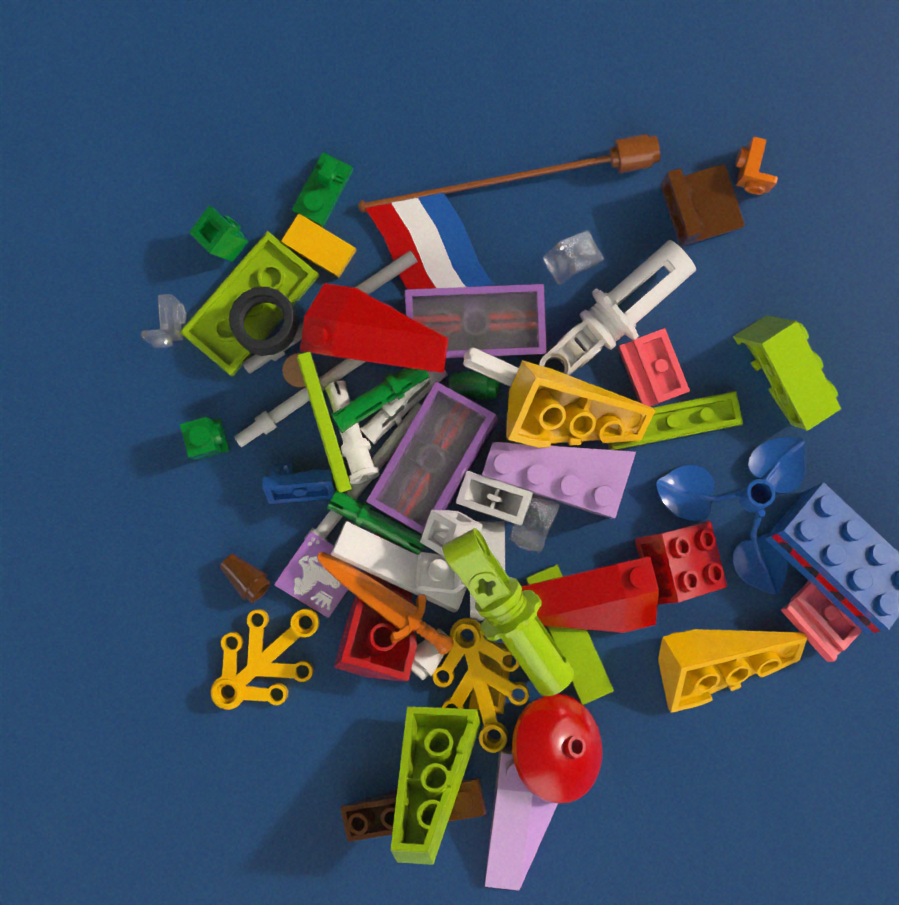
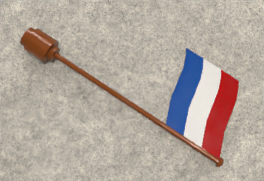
(437, 236)

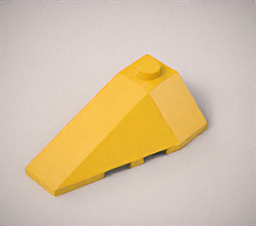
(562, 409)
(707, 661)

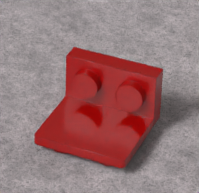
(684, 562)

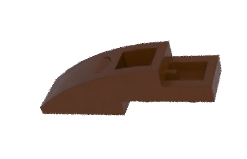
(375, 815)

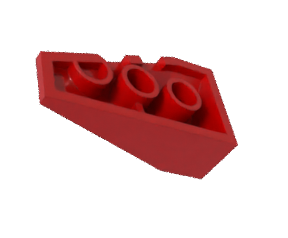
(361, 328)
(601, 599)
(367, 641)

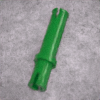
(391, 388)
(376, 522)

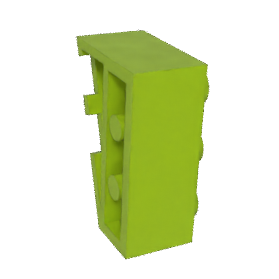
(792, 370)

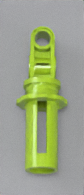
(509, 612)

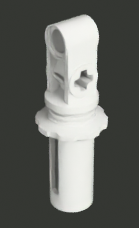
(607, 323)

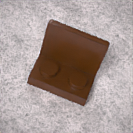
(701, 204)

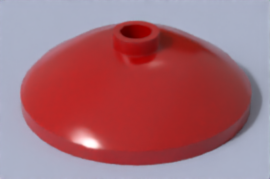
(544, 748)

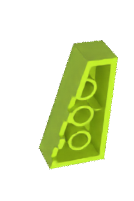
(430, 775)

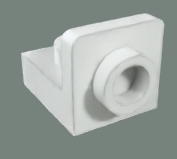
(436, 574)

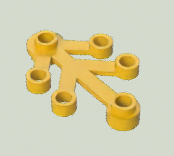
(260, 662)
(480, 677)

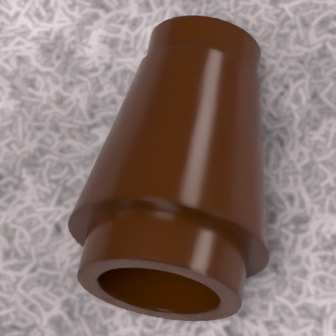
(245, 578)

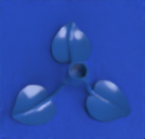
(779, 470)

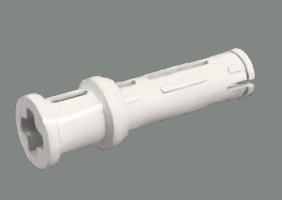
(354, 446)

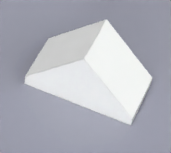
(494, 498)

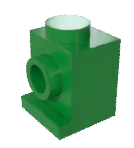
(219, 234)
(204, 438)

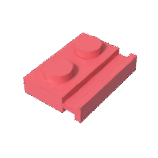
(653, 368)
(821, 622)

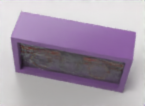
(488, 318)
(433, 457)

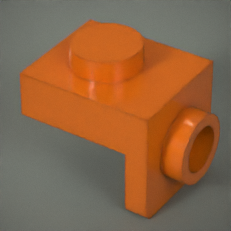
(749, 161)

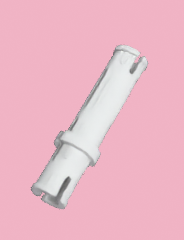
(393, 411)

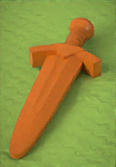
(386, 603)

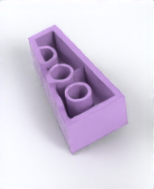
(568, 475)

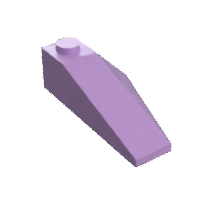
(516, 826)

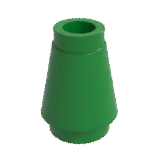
(474, 385)

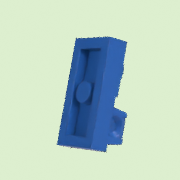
(287, 487)

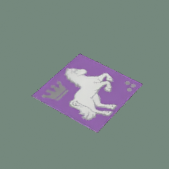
(309, 580)

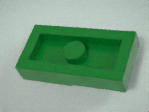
(322, 189)

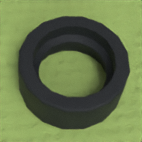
(252, 298)

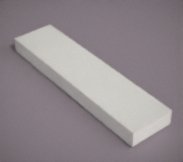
(388, 563)

